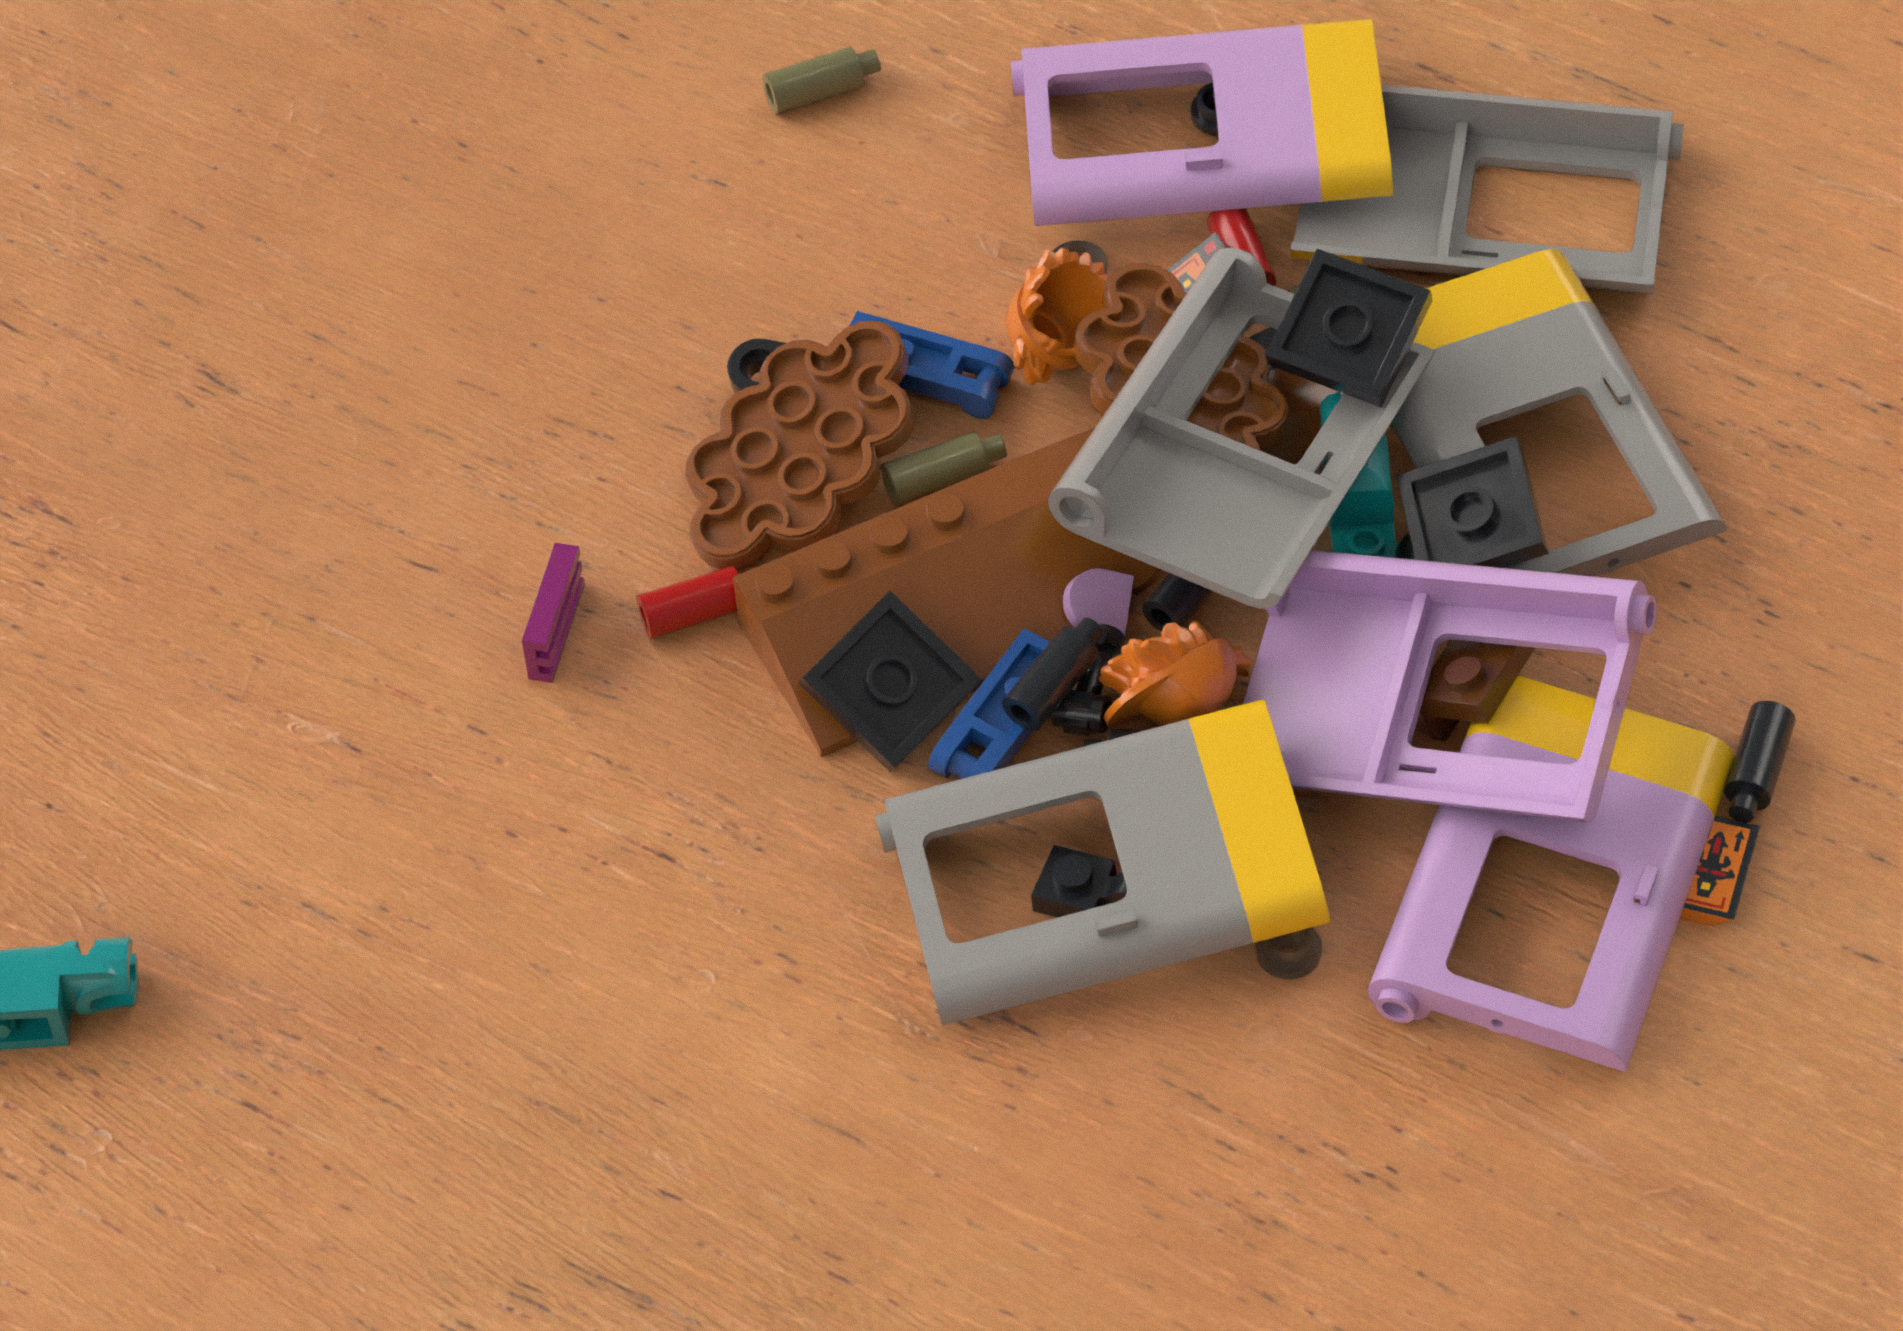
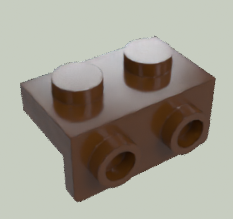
(1469, 683)

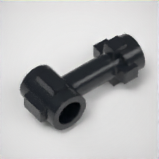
(1085, 706)

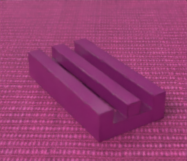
(553, 613)

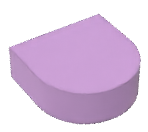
(1099, 596)

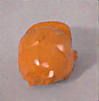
(1048, 312)
(1173, 675)

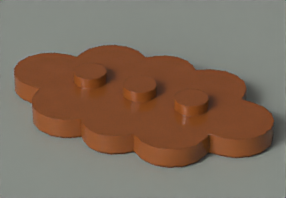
(1135, 310)
(799, 445)

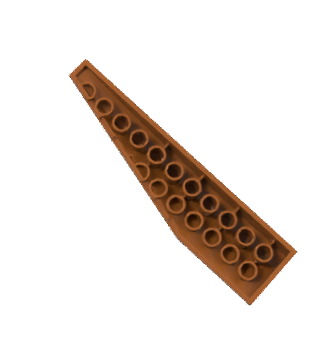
(964, 560)

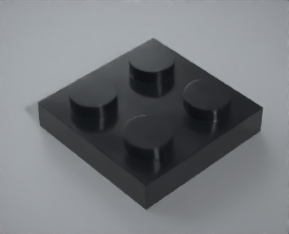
(1349, 327)
(1474, 508)
(890, 681)

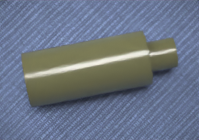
(818, 78)
(940, 466)

